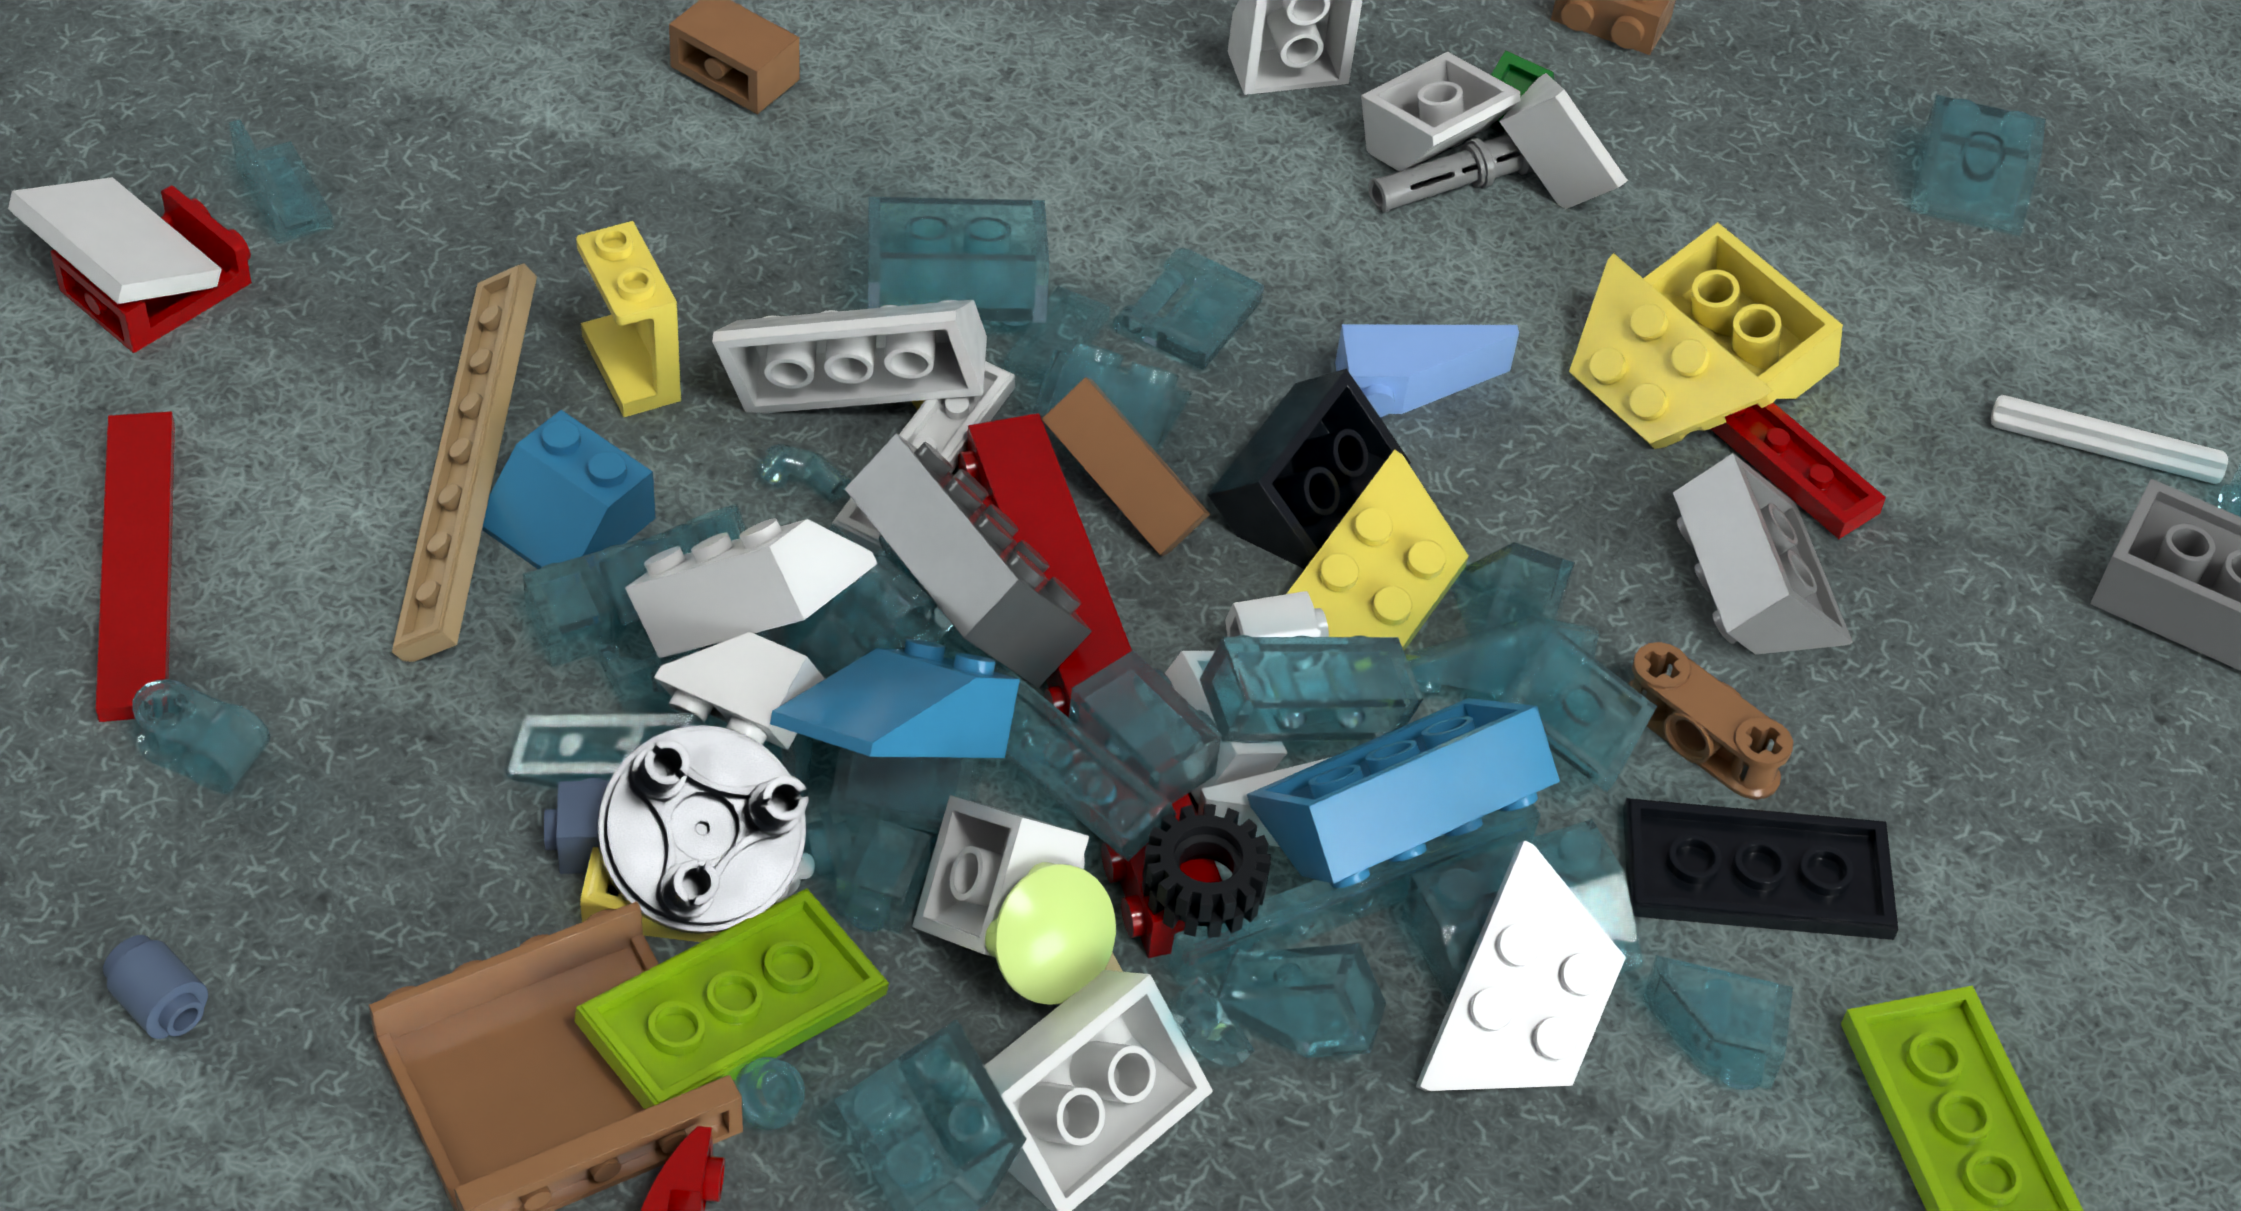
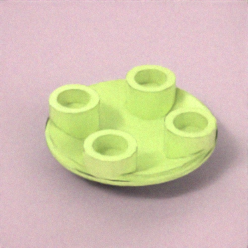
(1053, 933)

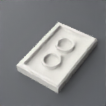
(114, 239)

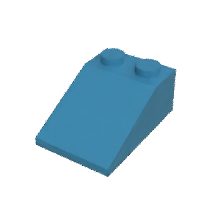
(909, 705)

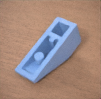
(1422, 363)

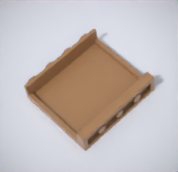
(514, 1089)

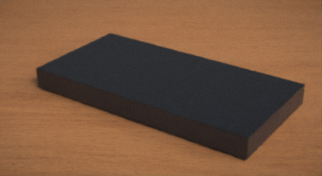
(1759, 869)

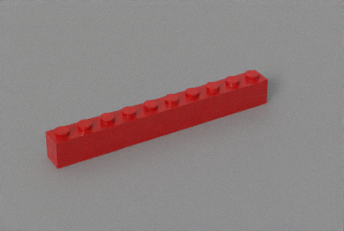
(1027, 484)

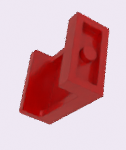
(147, 320)

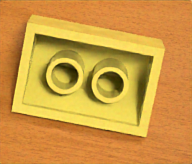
(1751, 311)

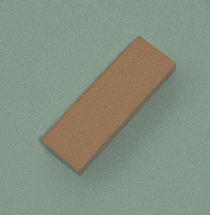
(1125, 466)

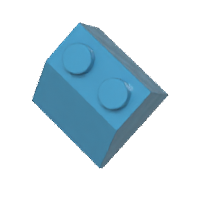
(568, 495)

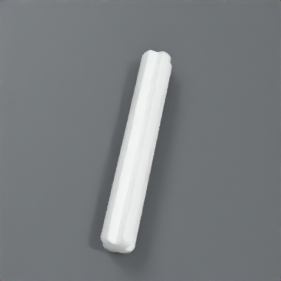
(2109, 439)

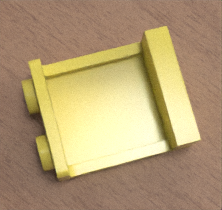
(639, 339)

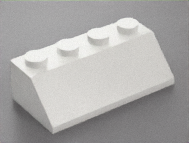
(855, 356)

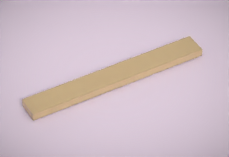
(465, 466)

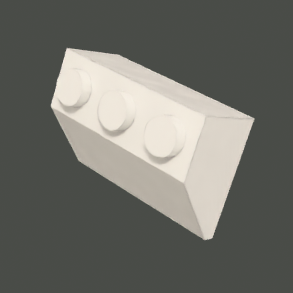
(743, 584)
(1096, 1086)

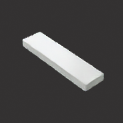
(944, 427)

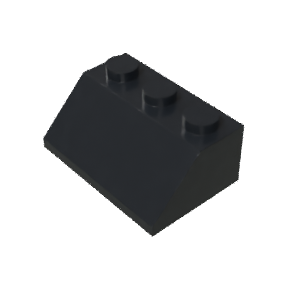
(1305, 468)

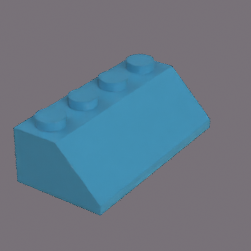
(1407, 789)

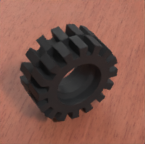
(1198, 901)

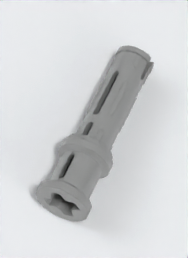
(1475, 164)

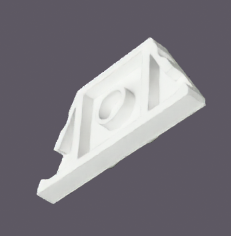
(1527, 988)

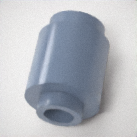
(155, 987)

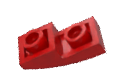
(688, 1176)

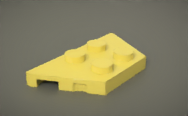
(1658, 363)
(1385, 560)

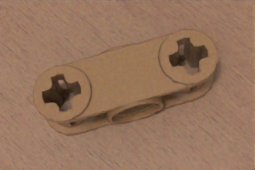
(1711, 722)

